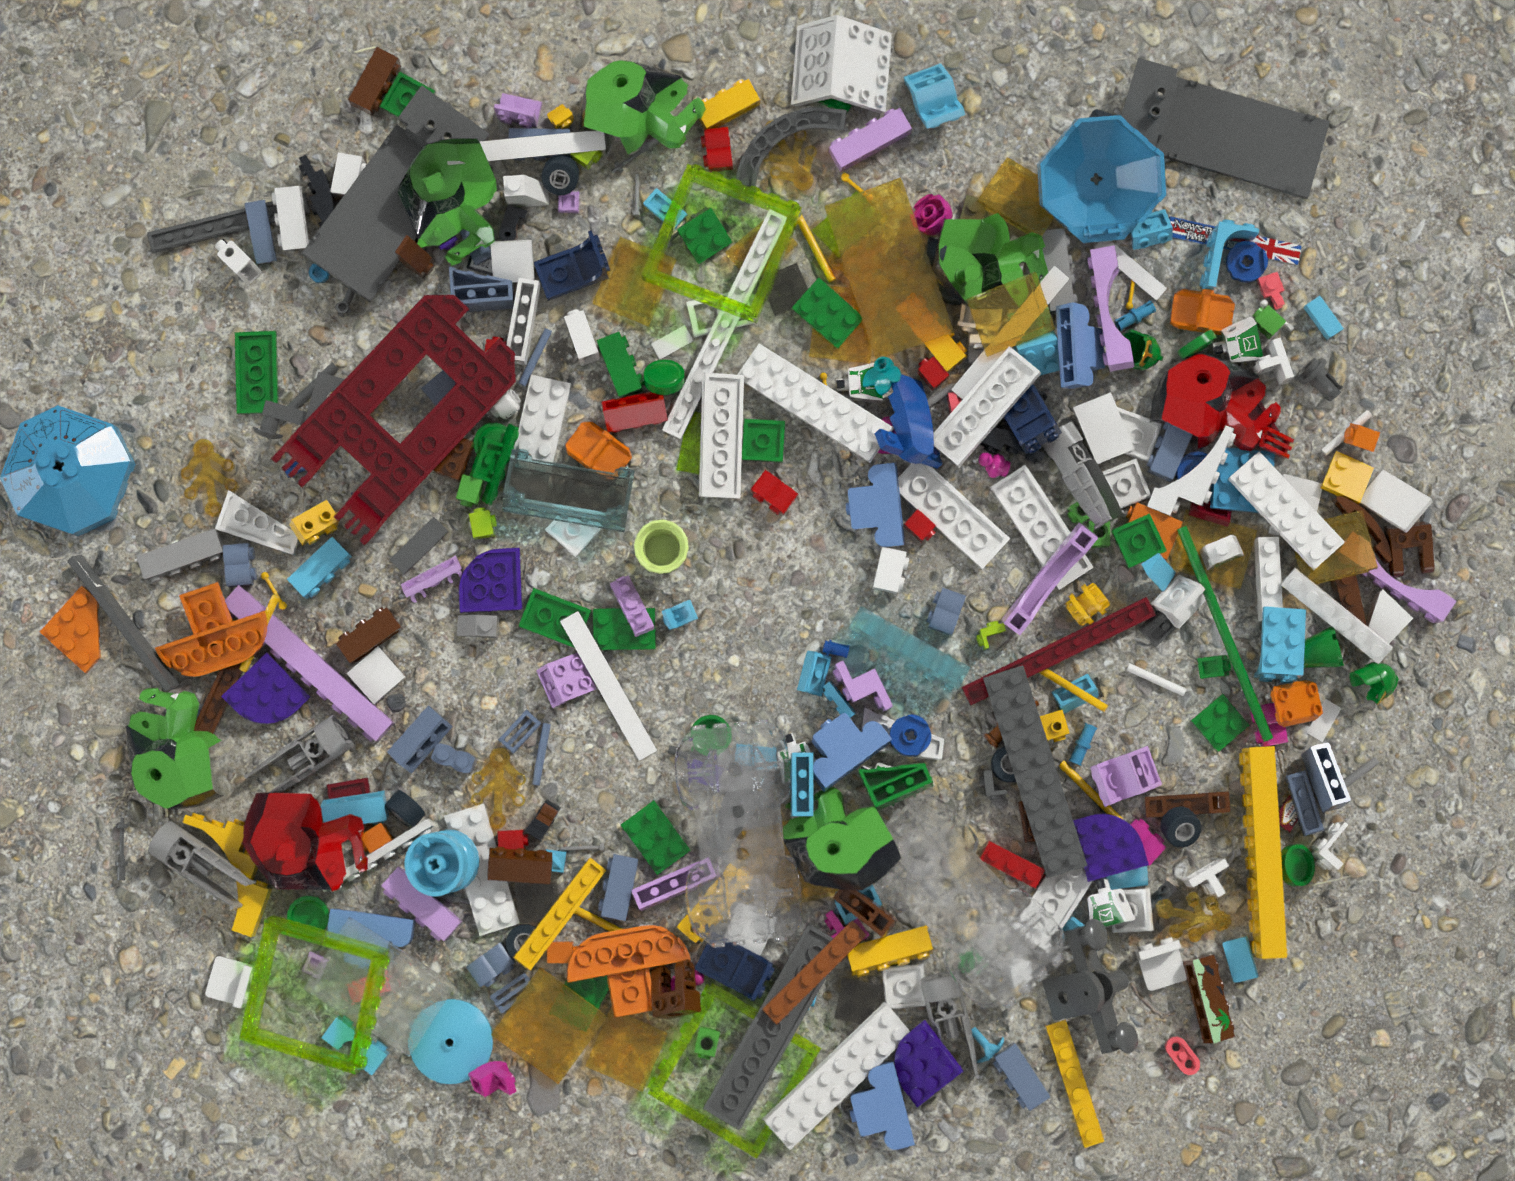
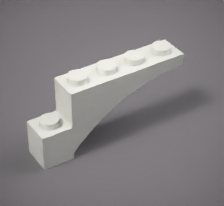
(1196, 483)

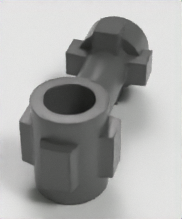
(343, 306)

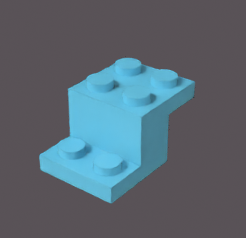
(934, 96)
(1041, 352)

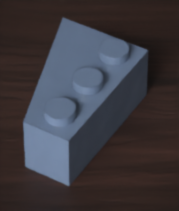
(481, 291)

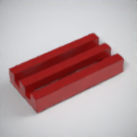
(1285, 446)

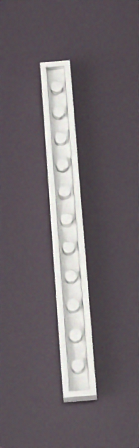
(724, 324)

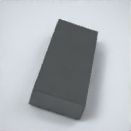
(419, 545)

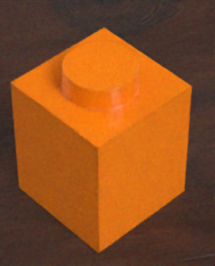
(1361, 437)
(376, 838)
(560, 951)

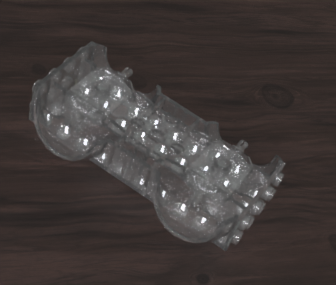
(723, 894)
(988, 958)

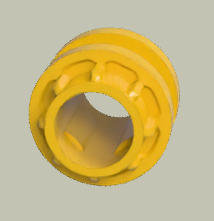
(1087, 604)

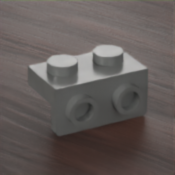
(1169, 892)

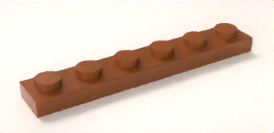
(814, 972)

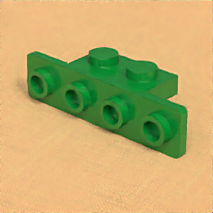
(491, 462)

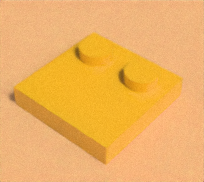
(1347, 477)

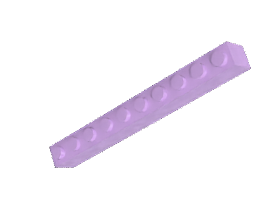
(314, 669)

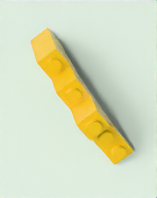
(253, 896)

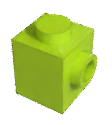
(587, 158)
(482, 523)

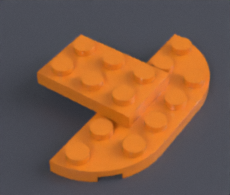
(216, 638)
(626, 961)

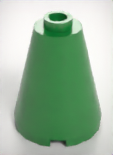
(1322, 650)

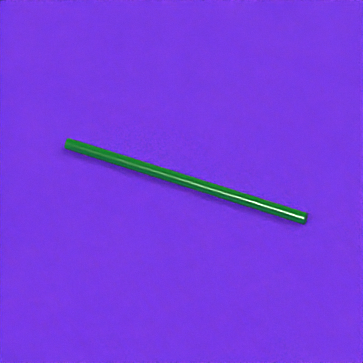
(1225, 634)

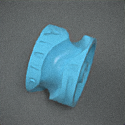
(441, 862)

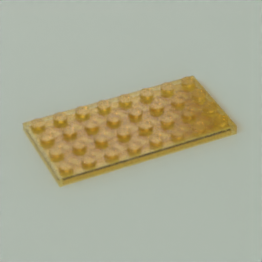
(889, 268)

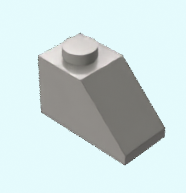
(478, 626)

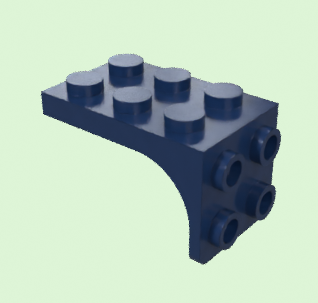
(573, 268)
(1032, 421)
(736, 968)

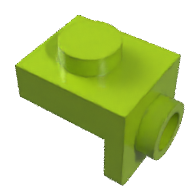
(992, 629)

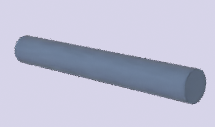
(535, 357)
(541, 754)

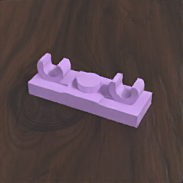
(431, 578)
(632, 606)

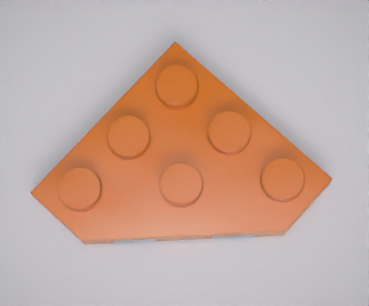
(77, 630)

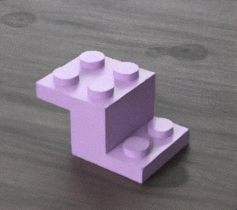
(862, 686)
(1125, 776)

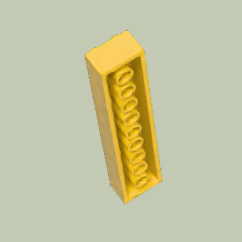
(1264, 852)

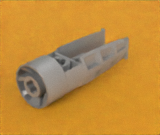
(1083, 476)
(332, 740)
(170, 847)
(941, 989)

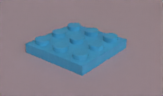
(1224, 493)

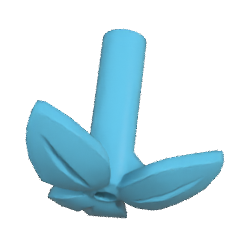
(989, 1048)

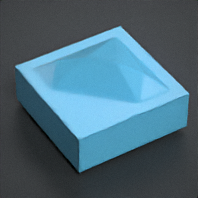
(558, 860)

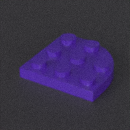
(492, 582)
(265, 693)
(1109, 845)
(924, 1064)

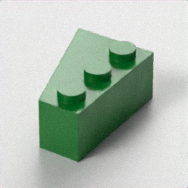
(895, 784)

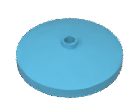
(471, 1045)

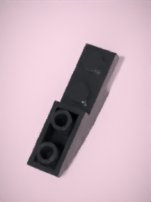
(323, 201)
(1005, 438)

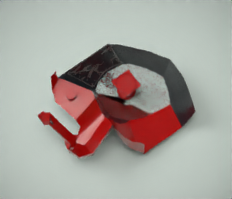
(1210, 394)
(283, 831)

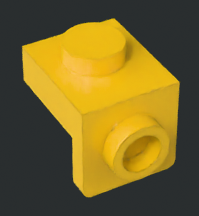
(561, 117)

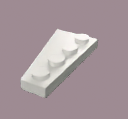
(252, 524)
(933, 752)

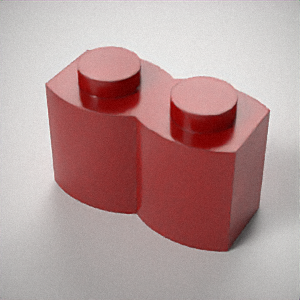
(718, 149)
(773, 492)

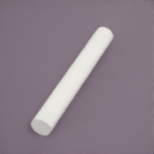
(1340, 438)
(1156, 679)

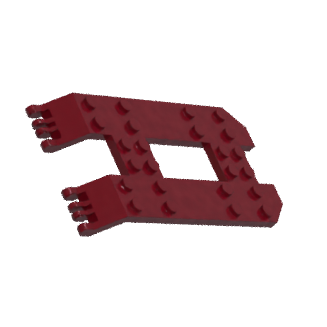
(346, 419)

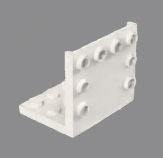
(842, 63)

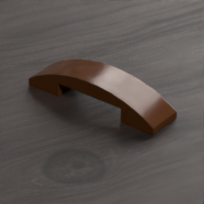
(1382, 547)
(1198, 803)

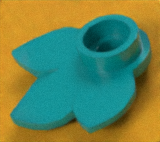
(882, 375)

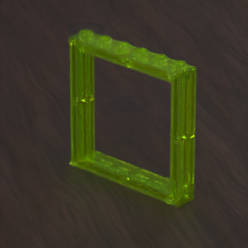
(735, 189)
(370, 1001)
(678, 1047)

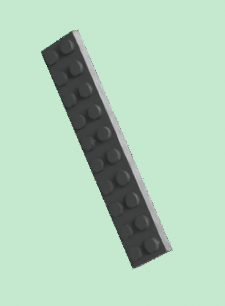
(1035, 771)
(764, 1040)

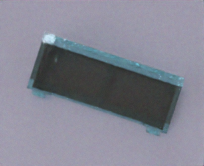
(567, 492)

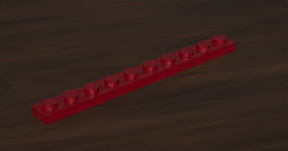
(1068, 645)

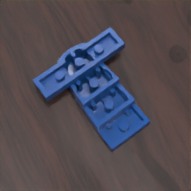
(912, 425)

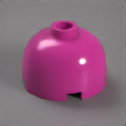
(931, 212)

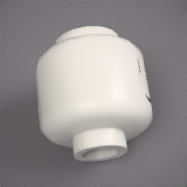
(506, 405)

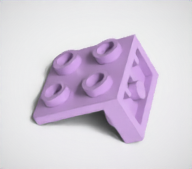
(518, 110)
(565, 679)

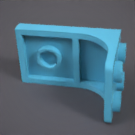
(1220, 234)
(1282, 645)

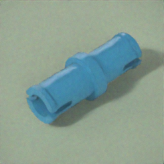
(1135, 315)
(1083, 744)

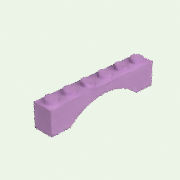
(1118, 348)
(1035, 594)
(1432, 603)

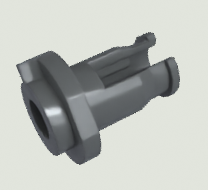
(1320, 378)

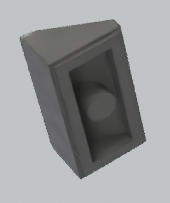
(1157, 628)

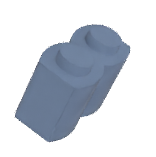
(239, 565)
(946, 611)
(458, 760)
(490, 965)

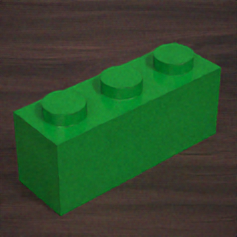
(620, 365)

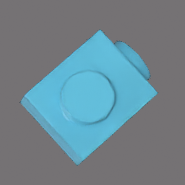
(679, 615)

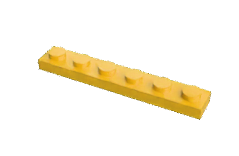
(559, 914)
(1074, 1083)

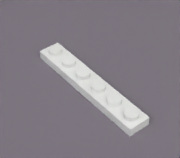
(1336, 615)
(388, 849)

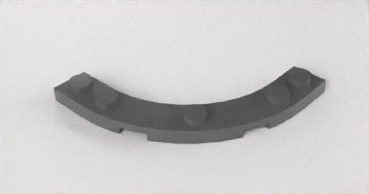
(780, 129)

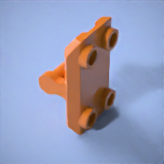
(1201, 311)
(597, 448)
(1296, 703)

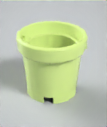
(661, 546)

